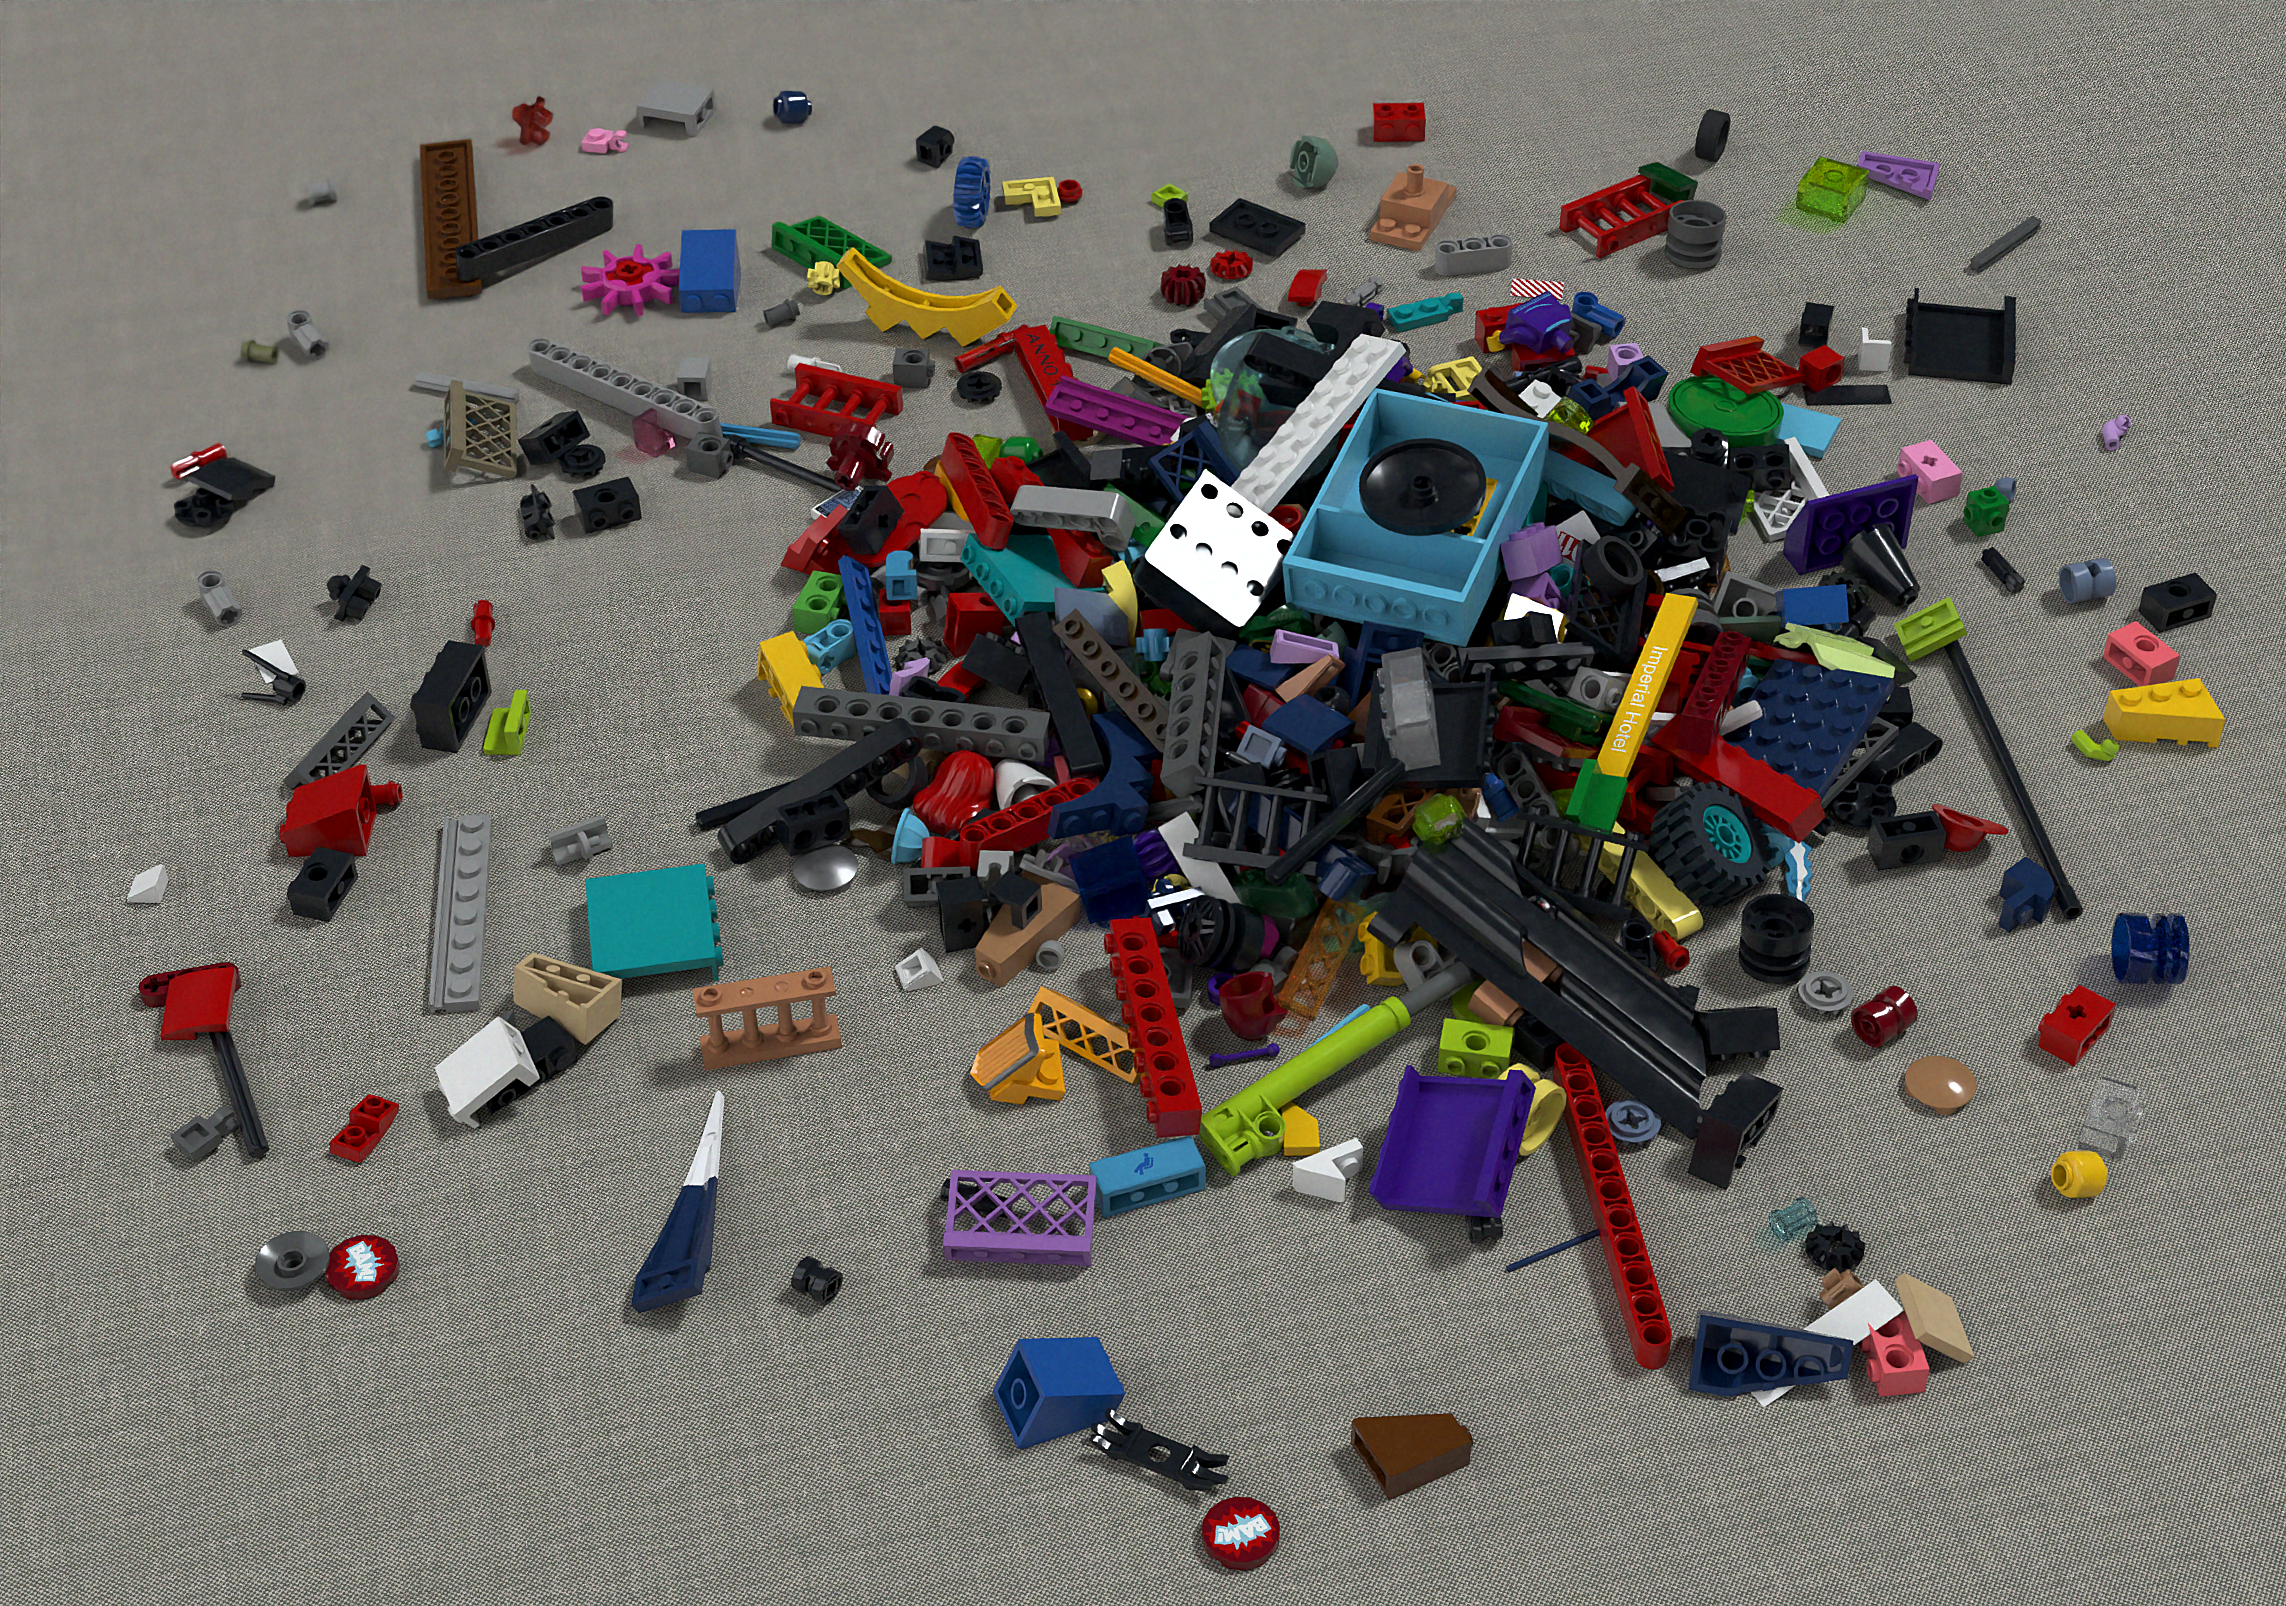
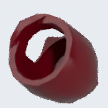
(1250, 1005)

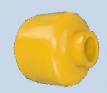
(2079, 1174)

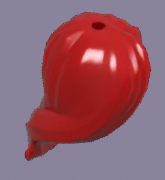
(957, 794)

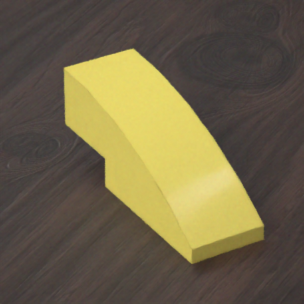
(1123, 593)

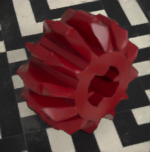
(1183, 285)

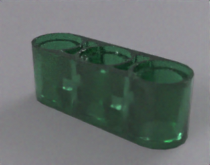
(1289, 899)

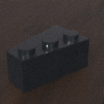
(1131, 473)

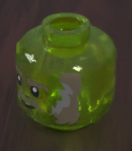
(1438, 818)

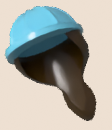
(896, 840)

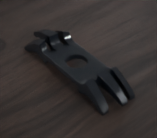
(1137, 1443)

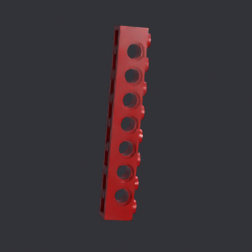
(1153, 1028)

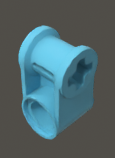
(831, 645)

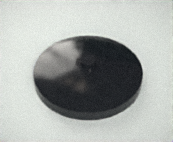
(1422, 487)

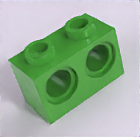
(819, 602)

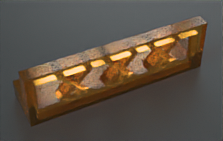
(1307, 958)

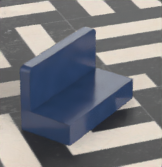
(1257, 667)

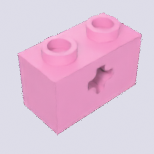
(1937, 474)

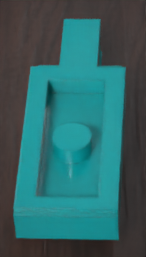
(1425, 312)

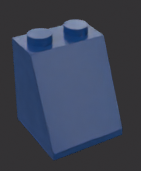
(709, 271)
(1056, 1388)

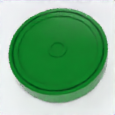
(1719, 405)

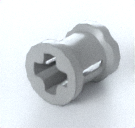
(321, 191)

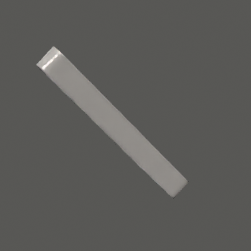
(621, 389)

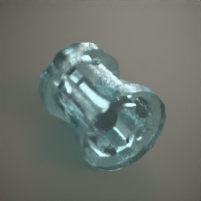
(1785, 1217)

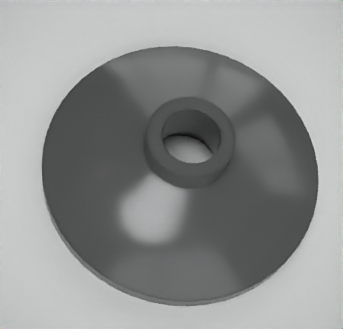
(292, 1261)

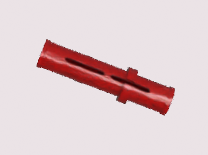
(967, 361)

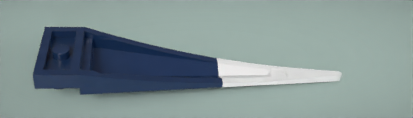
(684, 1248)

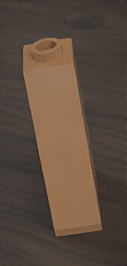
(1008, 949)

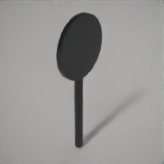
(1301, 928)

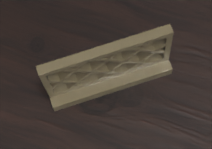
(458, 429)

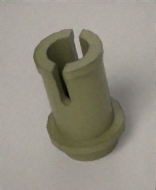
(253, 351)

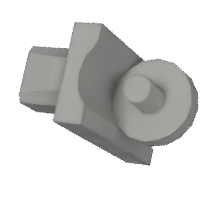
(579, 840)

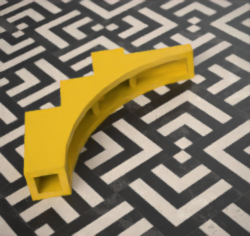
(925, 312)

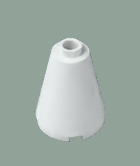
(1018, 782)

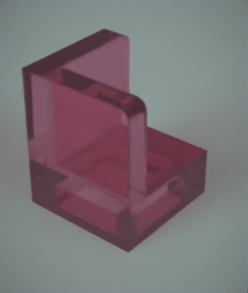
(649, 436)

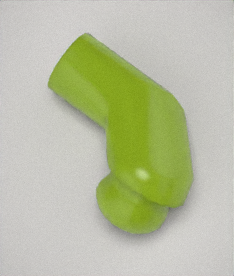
(2092, 750)

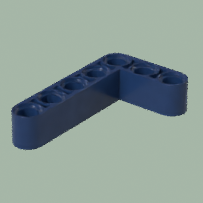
(1341, 872)

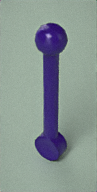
(1216, 1060)

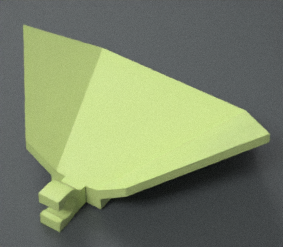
(1835, 650)

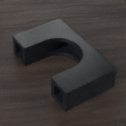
(1333, 325)

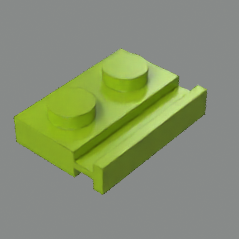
(1930, 629)

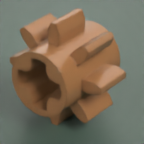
(1839, 1287)

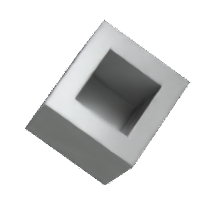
(695, 378)

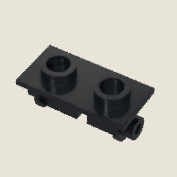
(537, 514)

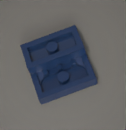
(1308, 724)

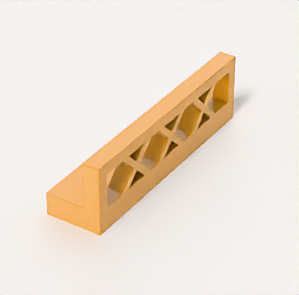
(1087, 1019)

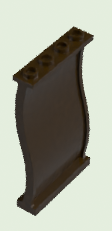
(1631, 482)

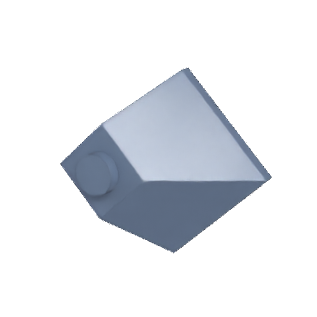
(1098, 610)

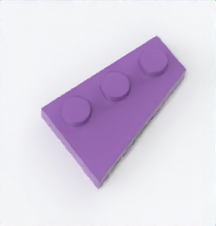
(1902, 173)

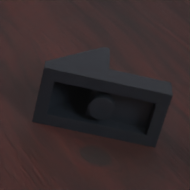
(1527, 630)

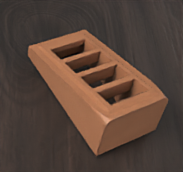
(1311, 678)

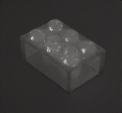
(1409, 709)

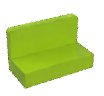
(509, 726)

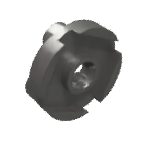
(935, 574)

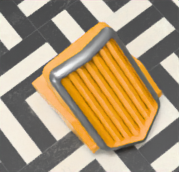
(1020, 1064)

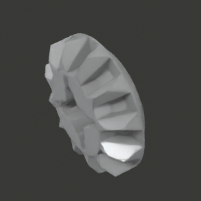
(1830, 983)

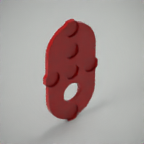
(923, 501)

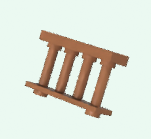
(773, 1040)

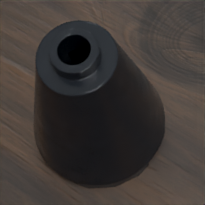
(1882, 564)

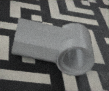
(306, 334)
(218, 598)

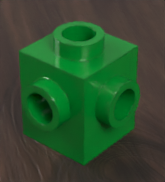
(1985, 511)

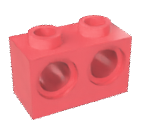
(1895, 1358)

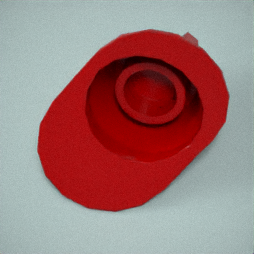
(1964, 830)

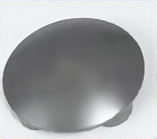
(825, 869)

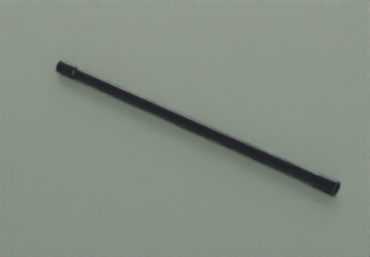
(2063, 891)

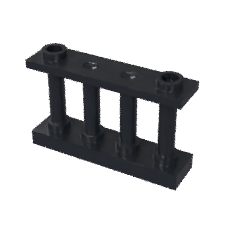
(1235, 853)
(1583, 896)

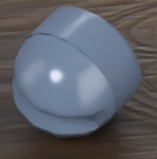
(2006, 487)

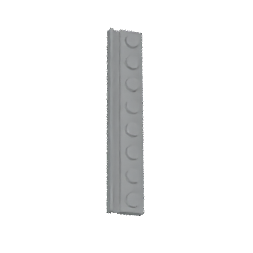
(461, 914)

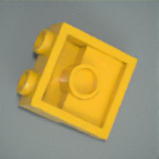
(1379, 960)

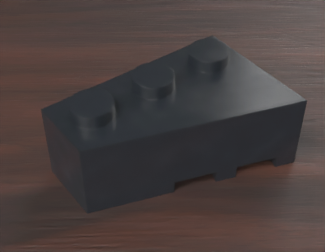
(1730, 1125)

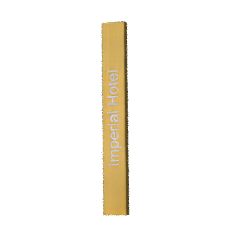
(1646, 684)

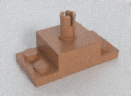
(1411, 209)

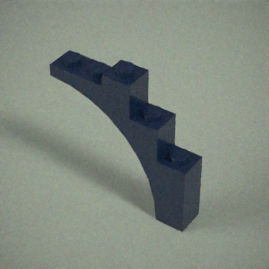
(1124, 793)

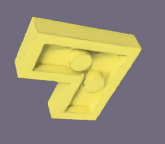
(1039, 191)

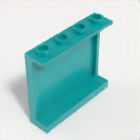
(1020, 574)
(653, 922)

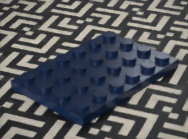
(1811, 720)

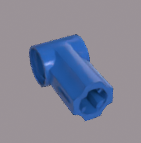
(1587, 307)

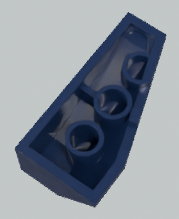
(1753, 1355)

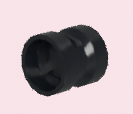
(817, 1280)

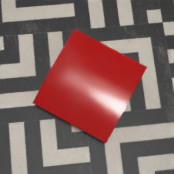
(199, 1003)

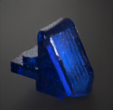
(1111, 881)

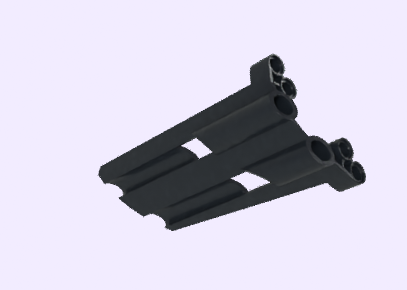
(1607, 998)

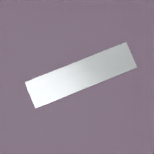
(1848, 1321)

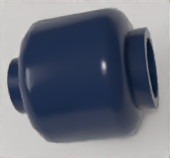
(792, 107)

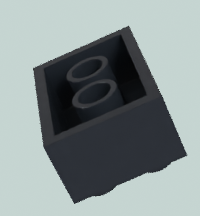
(451, 696)

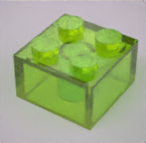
(1832, 189)

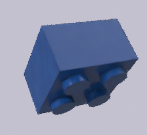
(1813, 607)

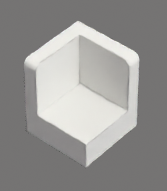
(1873, 354)

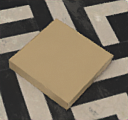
(1933, 1318)

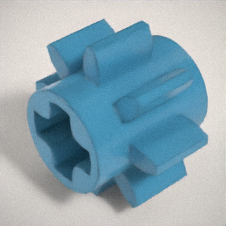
(1154, 644)

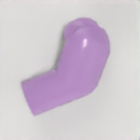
(2114, 429)

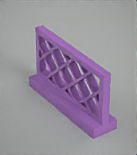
(1023, 1246)

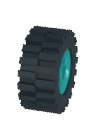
(1711, 844)

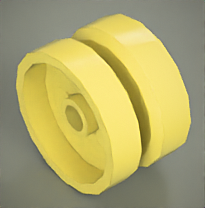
(1545, 1110)

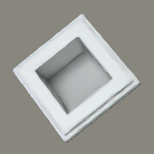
(149, 885)
(918, 971)

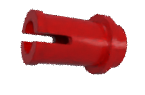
(388, 793)
(1674, 956)

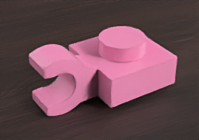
(602, 140)

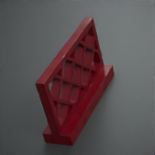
(1530, 726)

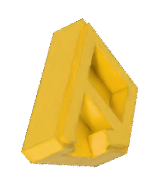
(1301, 1131)

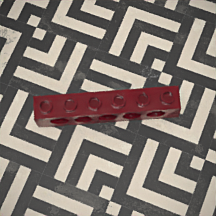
(1713, 693)

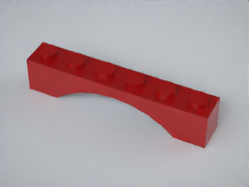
(1078, 551)

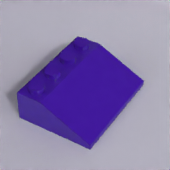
(1830, 522)

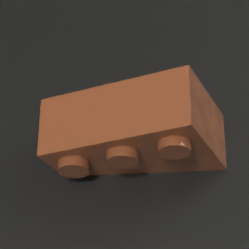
(1499, 1009)

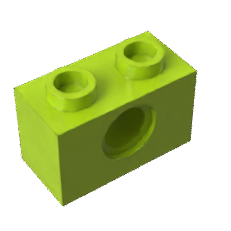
(1475, 1049)

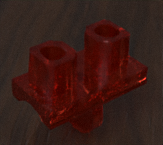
(531, 119)

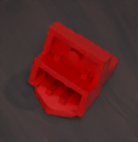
(817, 546)

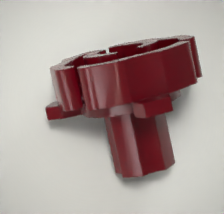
(857, 455)

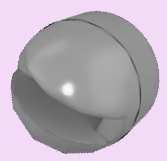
(1050, 955)

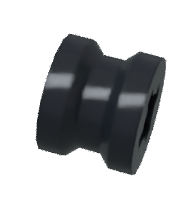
(1483, 1227)

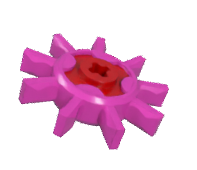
(630, 280)

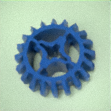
(971, 192)

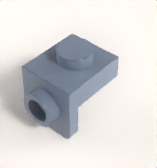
(1262, 748)

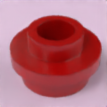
(1069, 191)

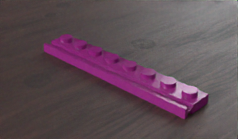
(1113, 413)

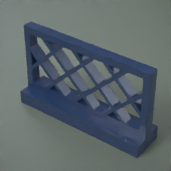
(1209, 447)

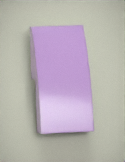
(913, 668)

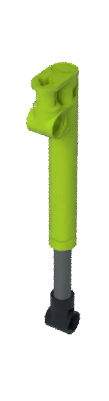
(1235, 1126)

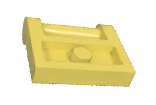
(1462, 373)

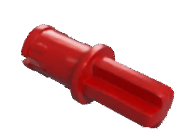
(197, 460)
(483, 622)

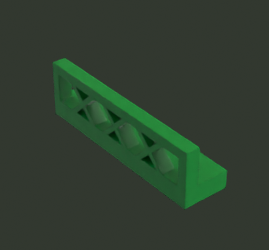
(1096, 339)

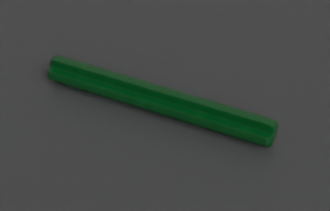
(1549, 705)

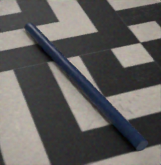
(1553, 1250)

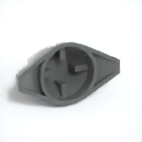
(1166, 357)

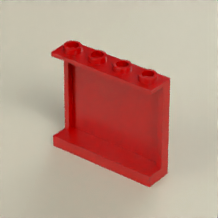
(1633, 438)

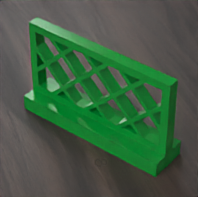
(806, 250)

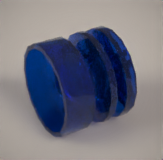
(2150, 948)

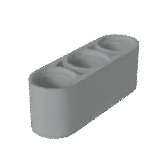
(1473, 254)

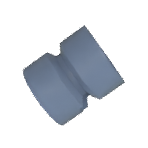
(2087, 580)

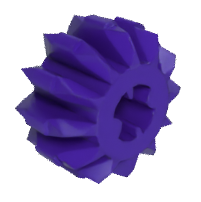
(1155, 856)

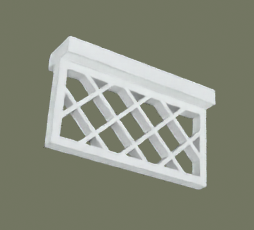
(1805, 485)

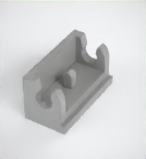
(990, 869)

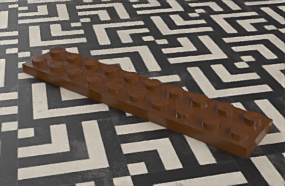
(448, 215)

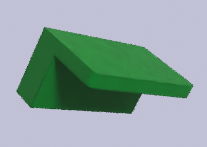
(1596, 797)

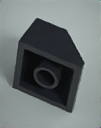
(1739, 1031)

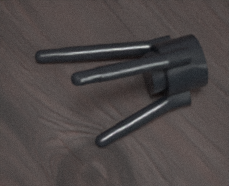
(286, 685)

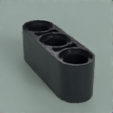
(1903, 755)

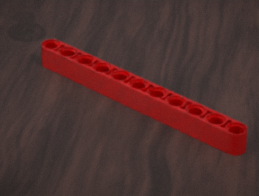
(1613, 1210)

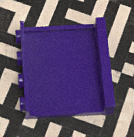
(1452, 1144)

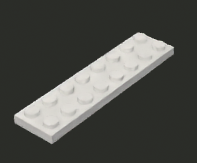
(1316, 422)

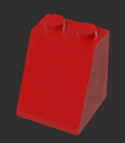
(331, 814)

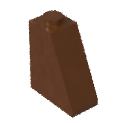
(1410, 1449)

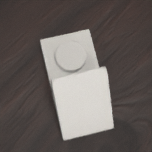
(1326, 1171)

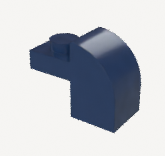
(2027, 894)

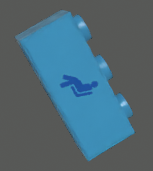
(1148, 1176)

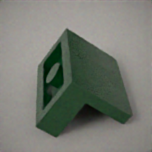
(1669, 182)

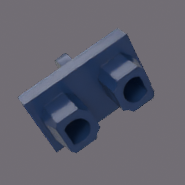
(1166, 903)

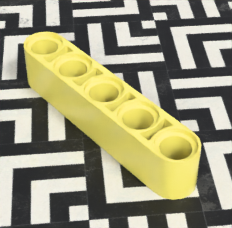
(1650, 890)

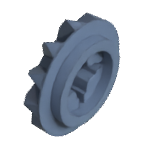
(1640, 1114)

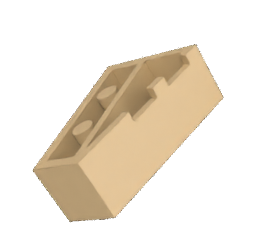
(571, 995)

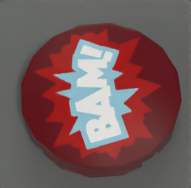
(362, 1267)
(1240, 1533)

